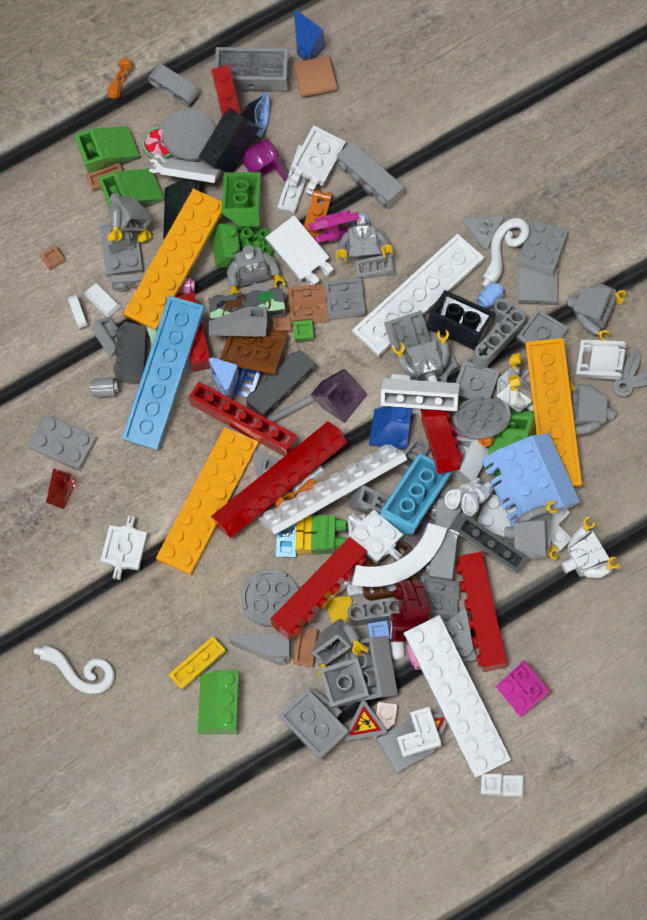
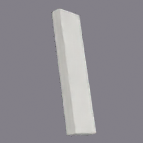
(291, 195)

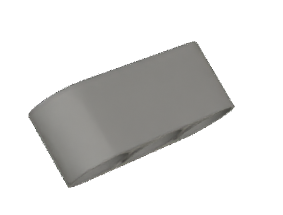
(173, 85)
(366, 607)

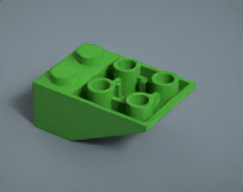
(106, 147)
(132, 183)
(231, 239)
(518, 429)

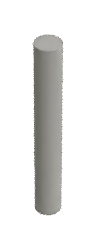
(290, 409)

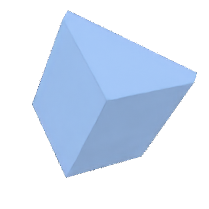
(225, 375)

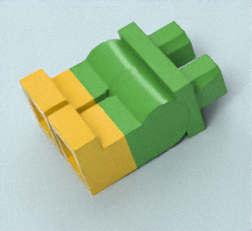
(318, 534)

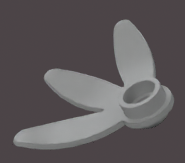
(628, 375)

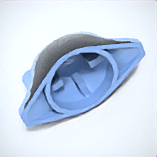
(258, 112)

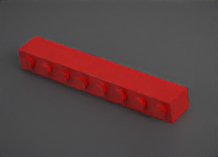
(279, 479)

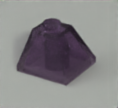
(339, 395)

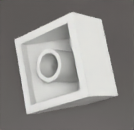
(472, 455)

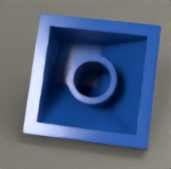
(308, 37)
(391, 427)

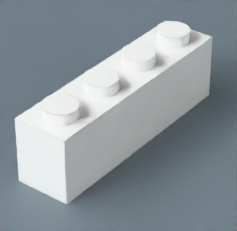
(420, 394)

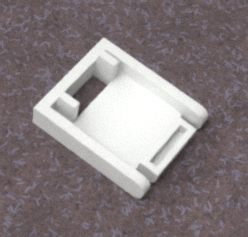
(606, 359)

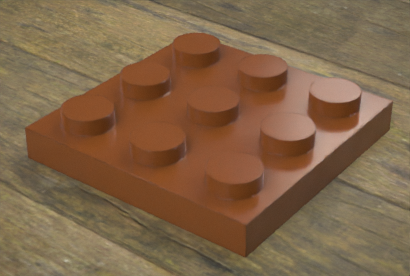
(256, 353)

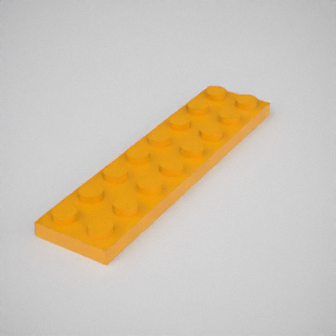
(174, 259)
(553, 401)
(209, 494)

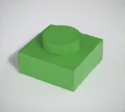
(303, 330)

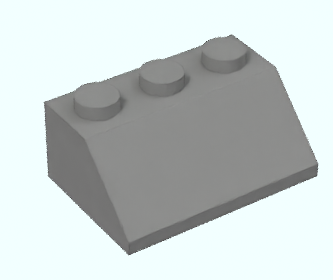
(376, 667)

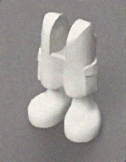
(469, 496)

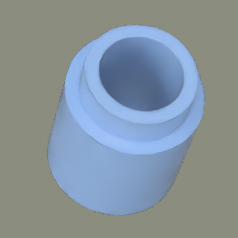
(490, 295)

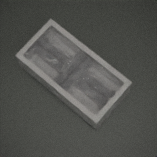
(255, 67)

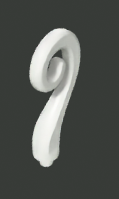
(495, 268)
(54, 656)

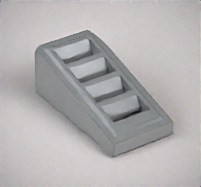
(383, 272)
(403, 467)

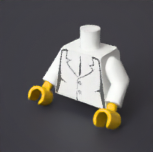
(513, 388)
(587, 554)

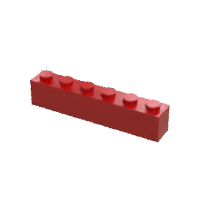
(242, 419)
(319, 588)
(482, 612)

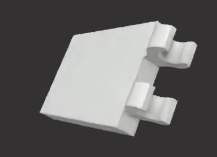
(316, 158)
(184, 168)
(299, 251)

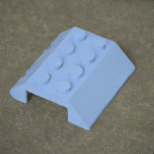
(530, 476)

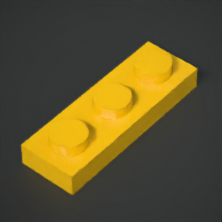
(197, 663)

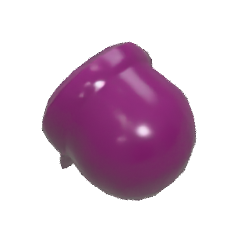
(264, 158)

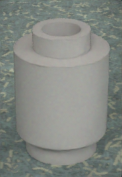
(104, 387)

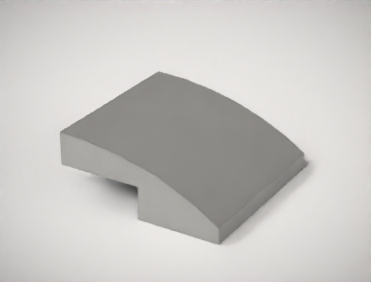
(537, 287)
(344, 298)
(408, 330)
(442, 596)
(391, 749)

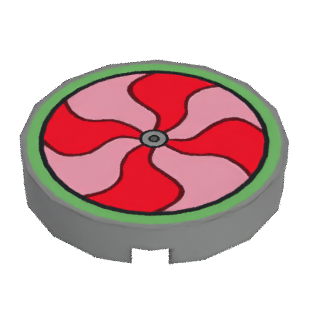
(153, 143)

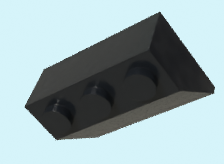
(229, 141)
(175, 199)
(462, 319)

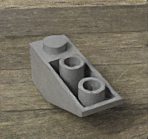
(243, 322)

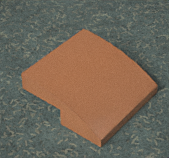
(315, 76)
(308, 303)

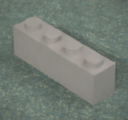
(370, 175)
(443, 562)

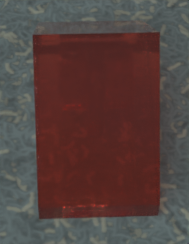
(60, 488)

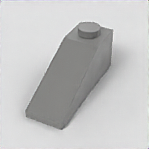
(366, 500)
(266, 646)

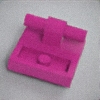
(330, 225)
(523, 688)

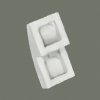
(502, 785)

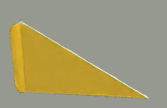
(338, 607)

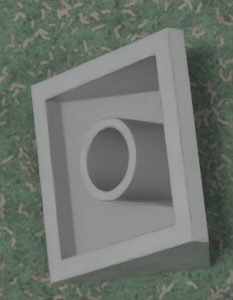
(344, 683)

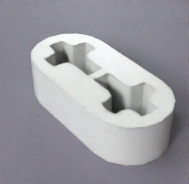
(77, 311)

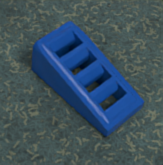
(258, 374)

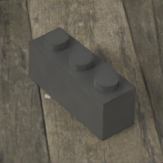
(129, 352)

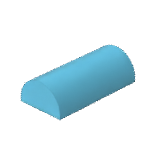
(414, 495)

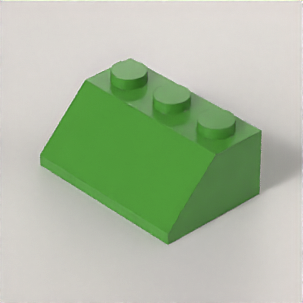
(242, 198)
(219, 702)

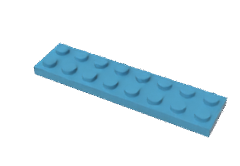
(163, 372)

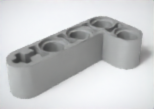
(496, 336)

